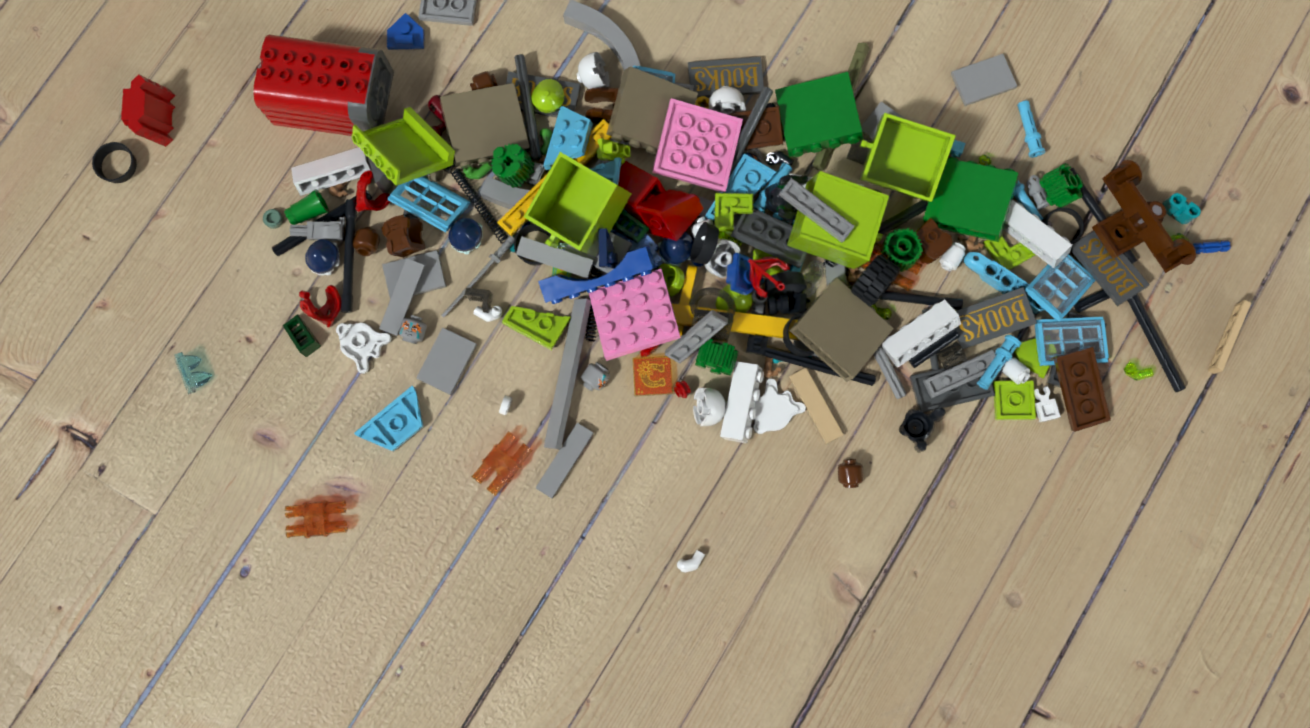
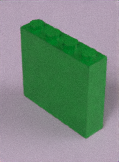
(819, 114)
(972, 199)

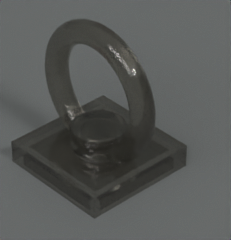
(723, 334)

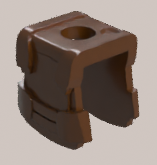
(598, 95)
(403, 236)
(933, 241)

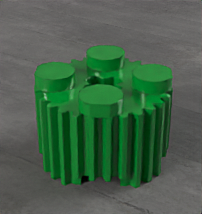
(512, 165)
(1061, 186)
(908, 242)
(717, 356)

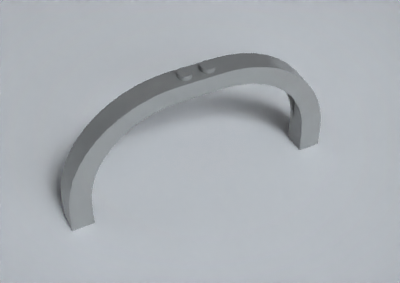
(607, 31)

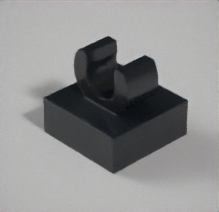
(797, 303)
(756, 344)

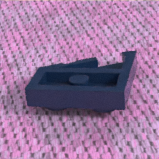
(607, 254)

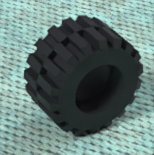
(875, 280)

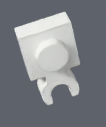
(1046, 408)

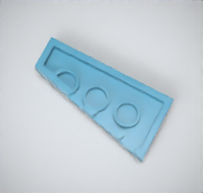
(746, 178)

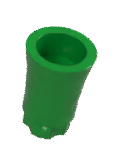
(307, 208)

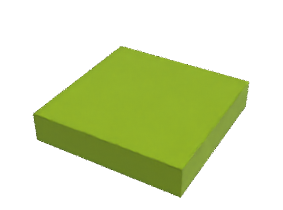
(1014, 400)

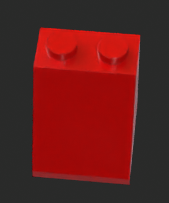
(640, 184)
(670, 213)

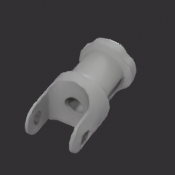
(1037, 192)

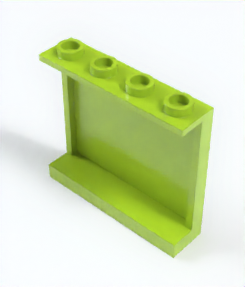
(404, 148)

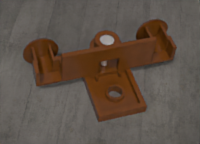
(1139, 222)

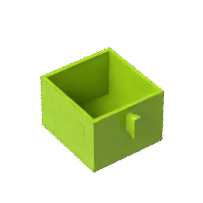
(906, 157)
(853, 202)
(576, 205)

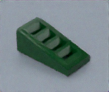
(632, 221)
(308, 345)

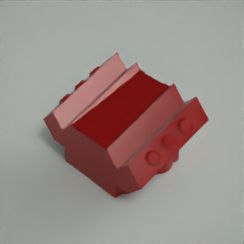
(148, 110)

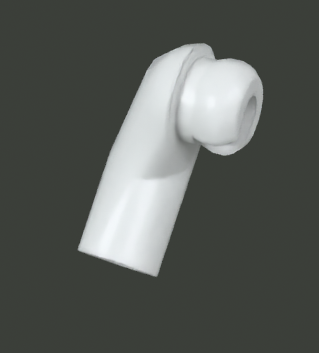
(494, 313)
(691, 564)

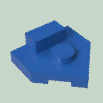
(405, 34)
(739, 275)

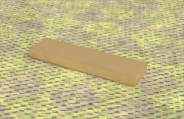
(1229, 337)
(816, 406)

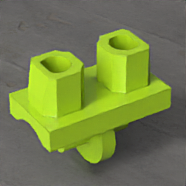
(609, 150)

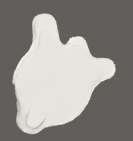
(361, 342)
(775, 409)

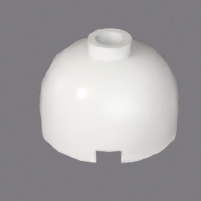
(592, 72)
(727, 100)
(722, 257)
(709, 407)

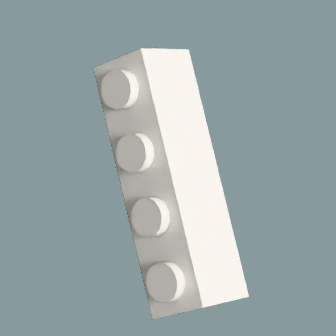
(330, 171)
(1036, 235)
(921, 333)
(741, 402)

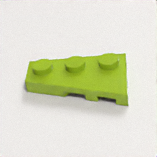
(537, 326)

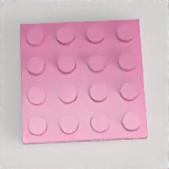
(697, 145)
(634, 315)

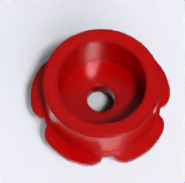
(682, 389)

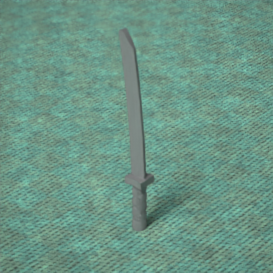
(494, 258)

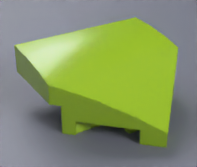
(1028, 355)

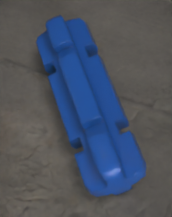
(1211, 247)

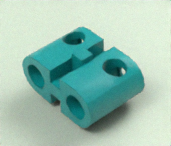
(1181, 208)

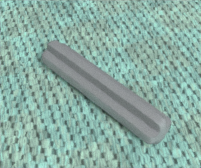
(889, 373)

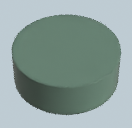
(273, 218)

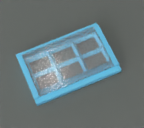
(430, 202)
(1060, 287)
(1068, 335)

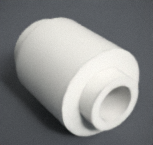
(952, 257)
(1016, 371)

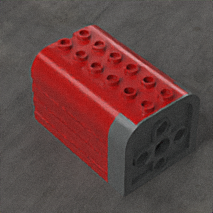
(322, 85)

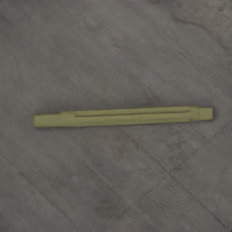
(854, 71)

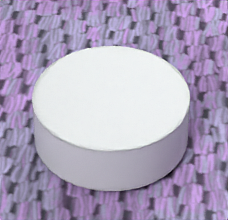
(506, 403)

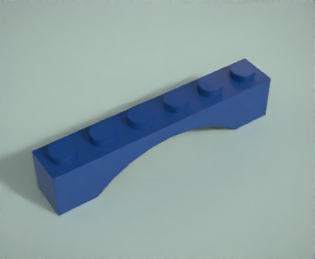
(560, 286)

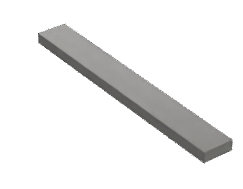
(567, 374)

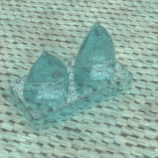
(191, 380)

